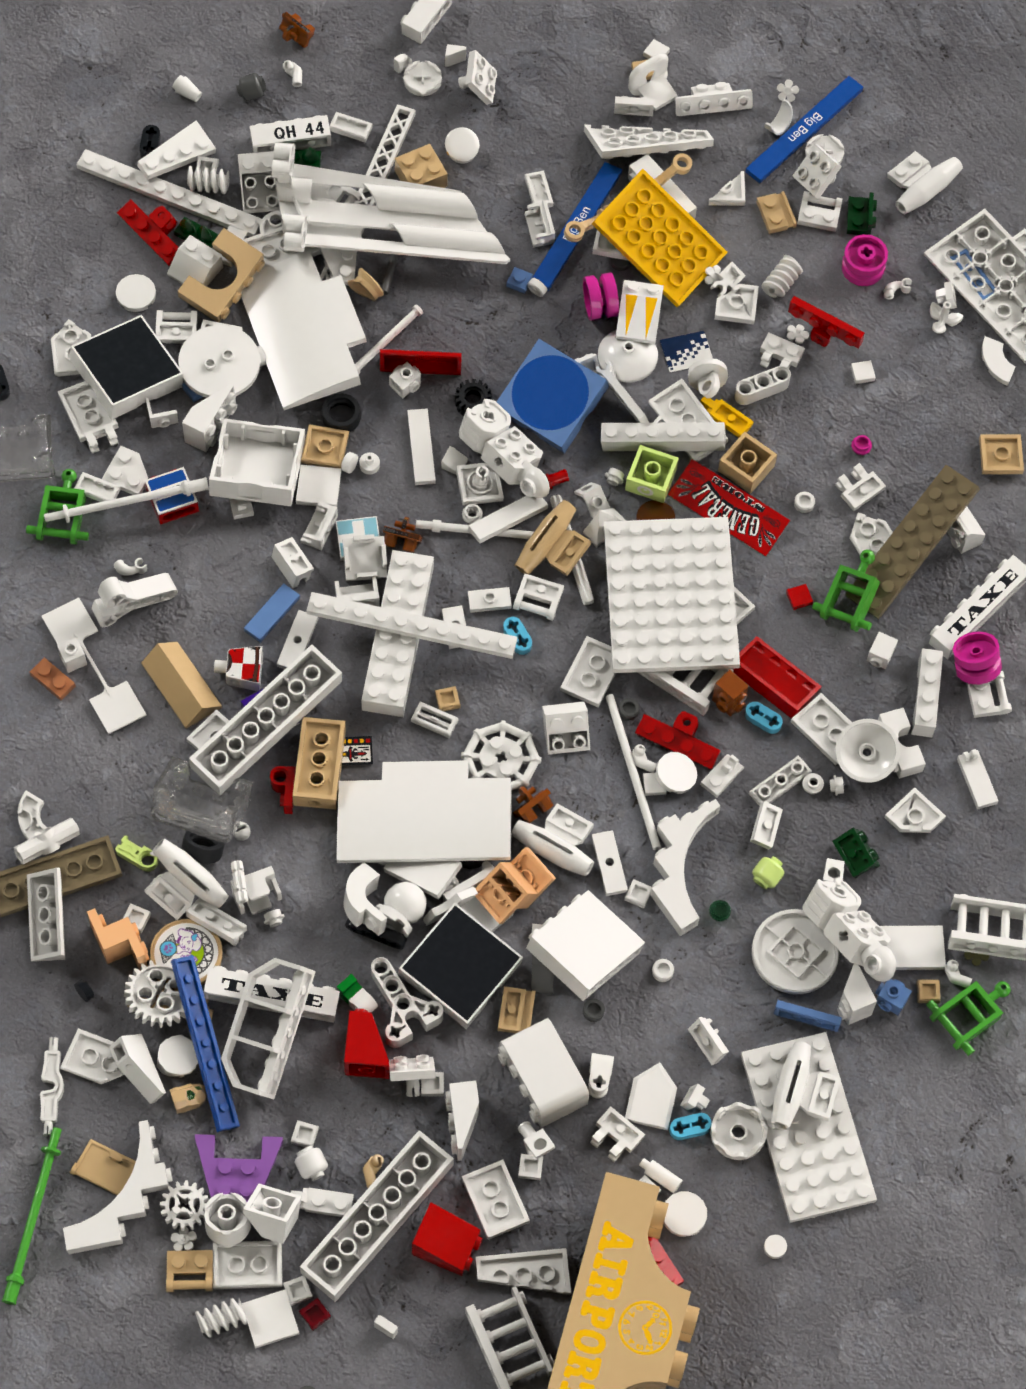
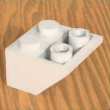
(966, 532)
(566, 727)

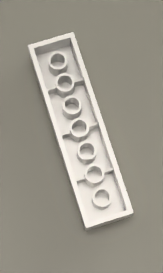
(392, 653)
(265, 719)
(377, 1216)

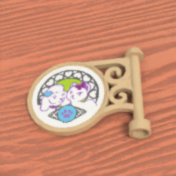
(184, 939)

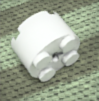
(225, 1219)

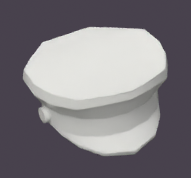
(176, 1056)

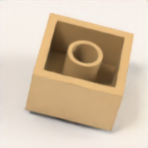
(421, 167)
(747, 462)

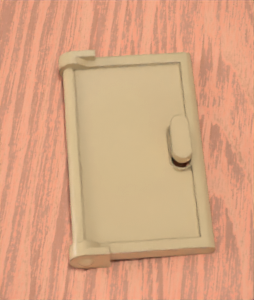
(102, 1167)

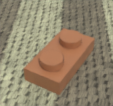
(52, 679)

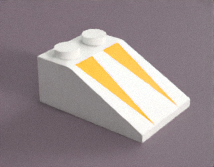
(639, 312)

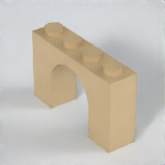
(216, 302)

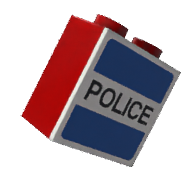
(173, 506)

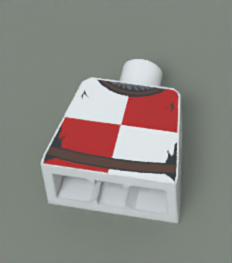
(242, 667)

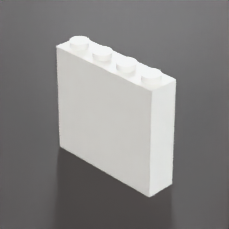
(584, 944)

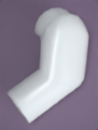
(641, 760)
(954, 974)

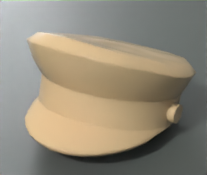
(366, 285)

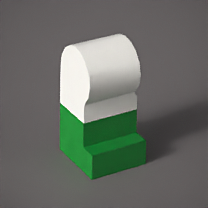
(356, 995)

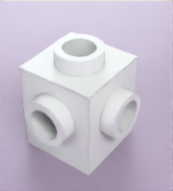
(405, 379)

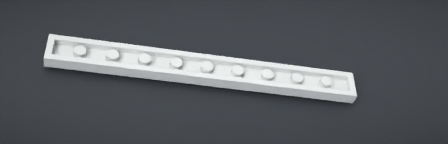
(168, 193)
(412, 625)

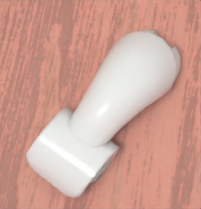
(890, 288)
(124, 569)

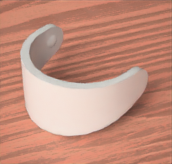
(782, 119)

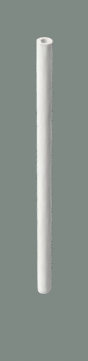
(633, 772)

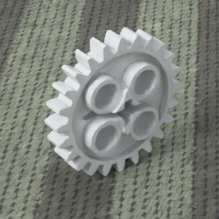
(141, 984)

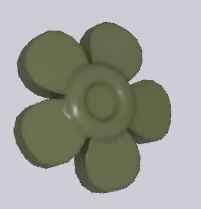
(976, 961)

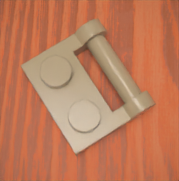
(189, 1263)

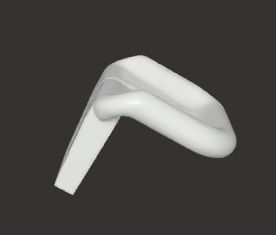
(658, 87)

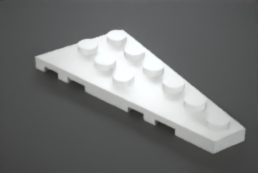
(643, 140)

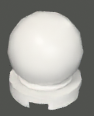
(403, 906)

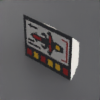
(357, 750)

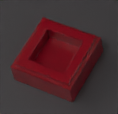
(315, 1314)

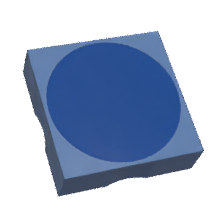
(552, 395)

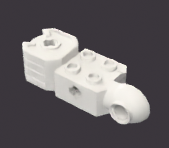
(504, 448)
(853, 932)

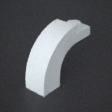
(358, 909)

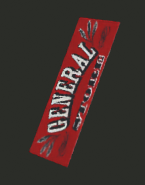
(716, 497)

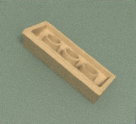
(180, 683)

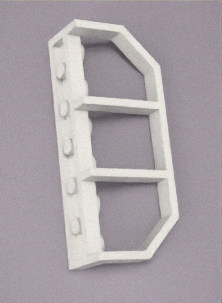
(286, 1031)

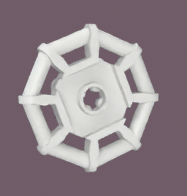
(504, 746)

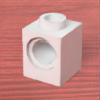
(882, 650)
(72, 655)

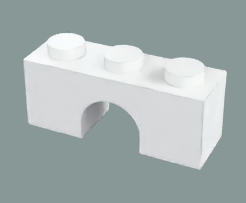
(910, 758)

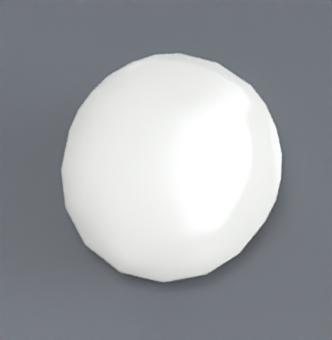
(462, 145)

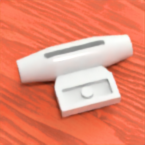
(921, 180)
(559, 839)
(183, 881)
(802, 1089)

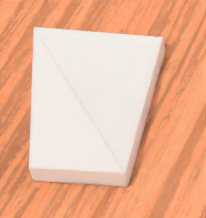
(595, 529)

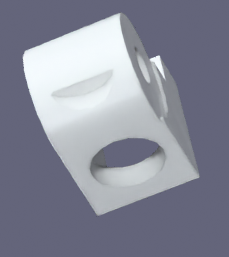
(833, 870)

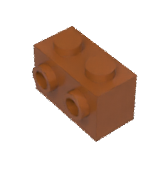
(730, 693)

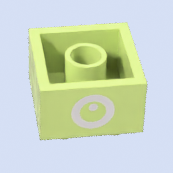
(651, 473)

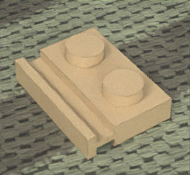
(776, 212)
(516, 1009)

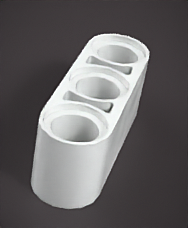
(767, 378)

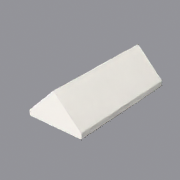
(46, 915)

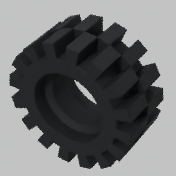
(470, 388)

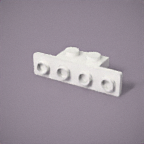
(713, 99)

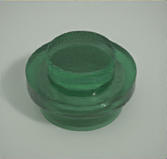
(720, 910)

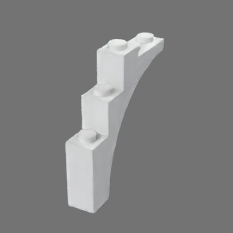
(671, 892)
(105, 1227)

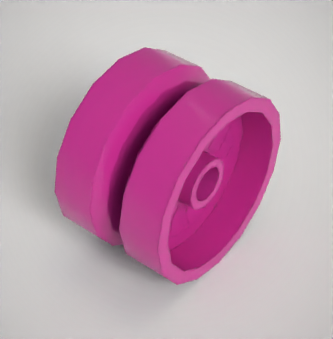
(864, 260)
(600, 296)
(977, 658)

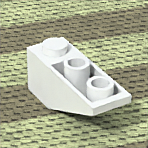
(137, 1065)

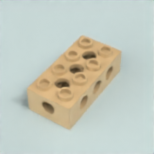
(311, 752)

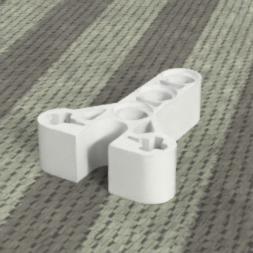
(122, 597)
(417, 1007)

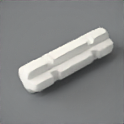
(239, 881)

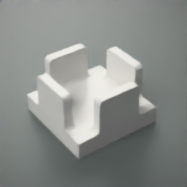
(365, 557)
(258, 888)

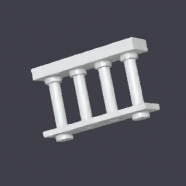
(682, 690)
(984, 943)
(486, 1338)

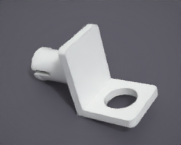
(535, 1142)

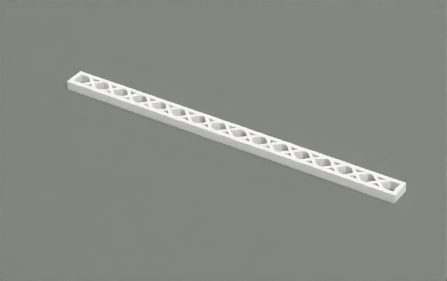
(389, 156)

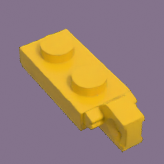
(723, 412)

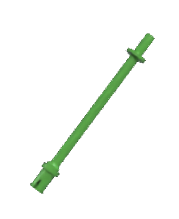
(15, 1279)

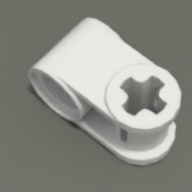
(600, 1072)

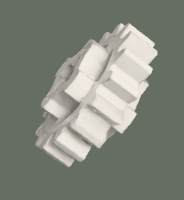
(178, 1212)

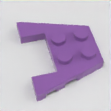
(236, 1175)

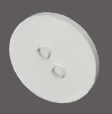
(219, 358)
(793, 953)

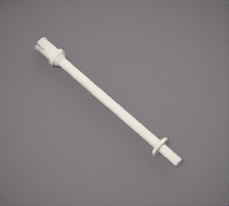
(186, 488)

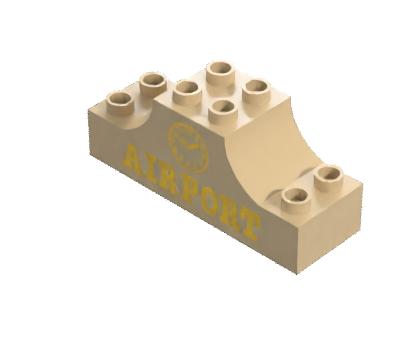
(623, 1307)

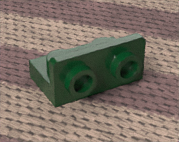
(860, 215)
(856, 852)

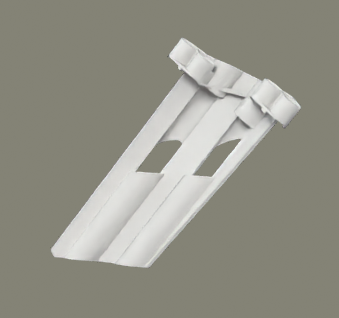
(428, 218)

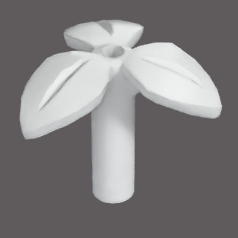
(942, 314)

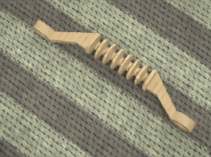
(661, 180)

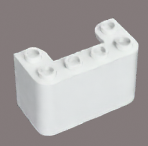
(544, 1072)

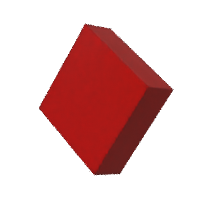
(799, 597)

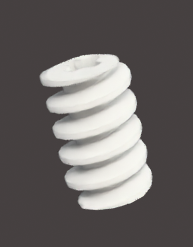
(207, 180)
(782, 277)
(221, 1317)

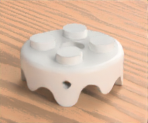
(742, 1116)

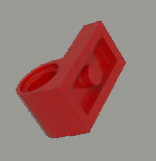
(285, 787)

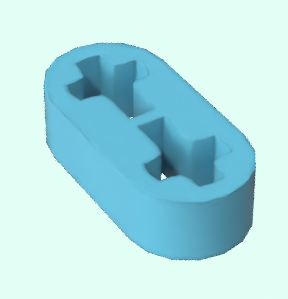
(521, 633)
(763, 717)
(691, 1131)

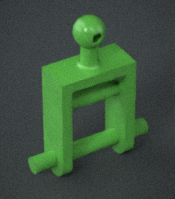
(61, 493)
(827, 608)
(1001, 990)

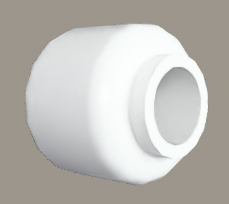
(311, 1163)

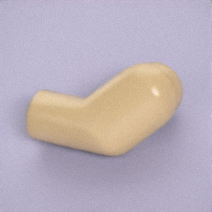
(371, 1168)

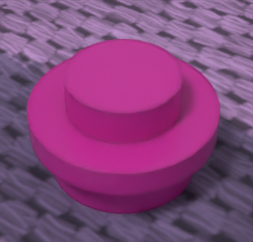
(861, 445)

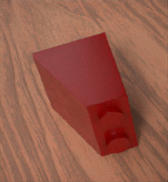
(364, 1048)
(446, 1240)

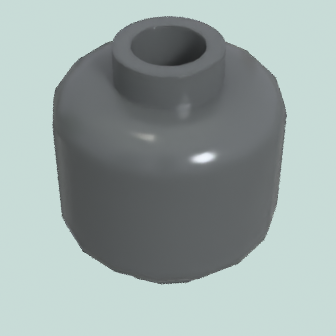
(251, 86)

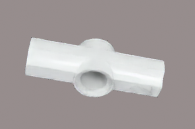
(46, 841)

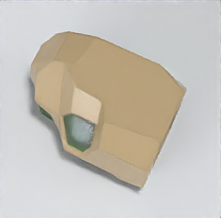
(188, 1097)

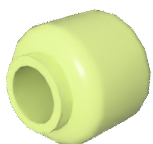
(768, 872)

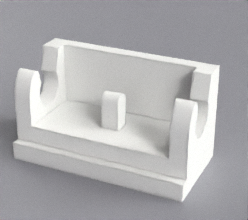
(540, 224)
(320, 526)
(292, 562)

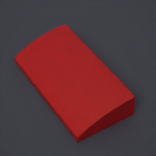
(426, 361)
(775, 677)

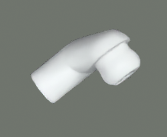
(294, 71)

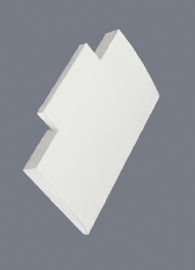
(1003, 263)
(304, 329)
(424, 815)

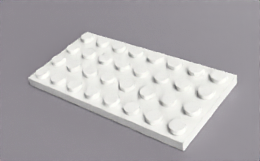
(815, 1159)

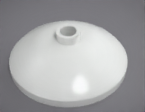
(628, 364)
(867, 735)

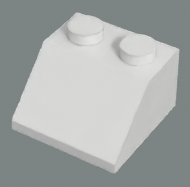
(195, 260)
(857, 999)
(272, 1212)

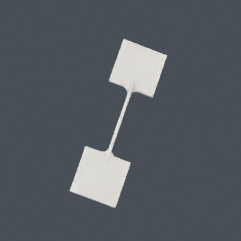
(115, 705)

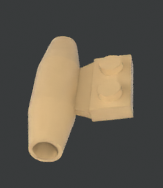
(552, 541)

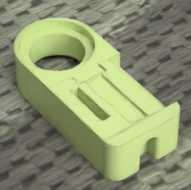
(135, 854)

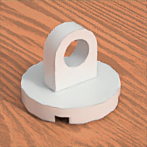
(707, 376)

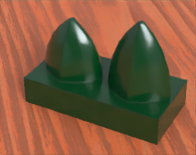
(308, 157)
(202, 233)

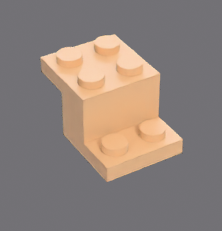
(514, 885)
(118, 939)

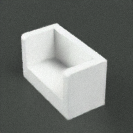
(359, 593)

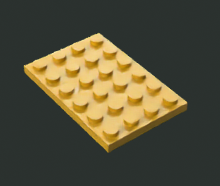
(659, 237)

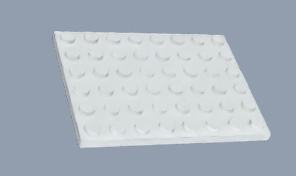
(671, 595)

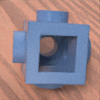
(892, 996)

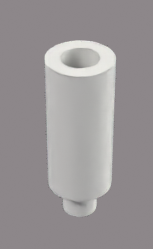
(661, 1175)

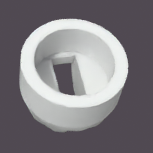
(243, 834)

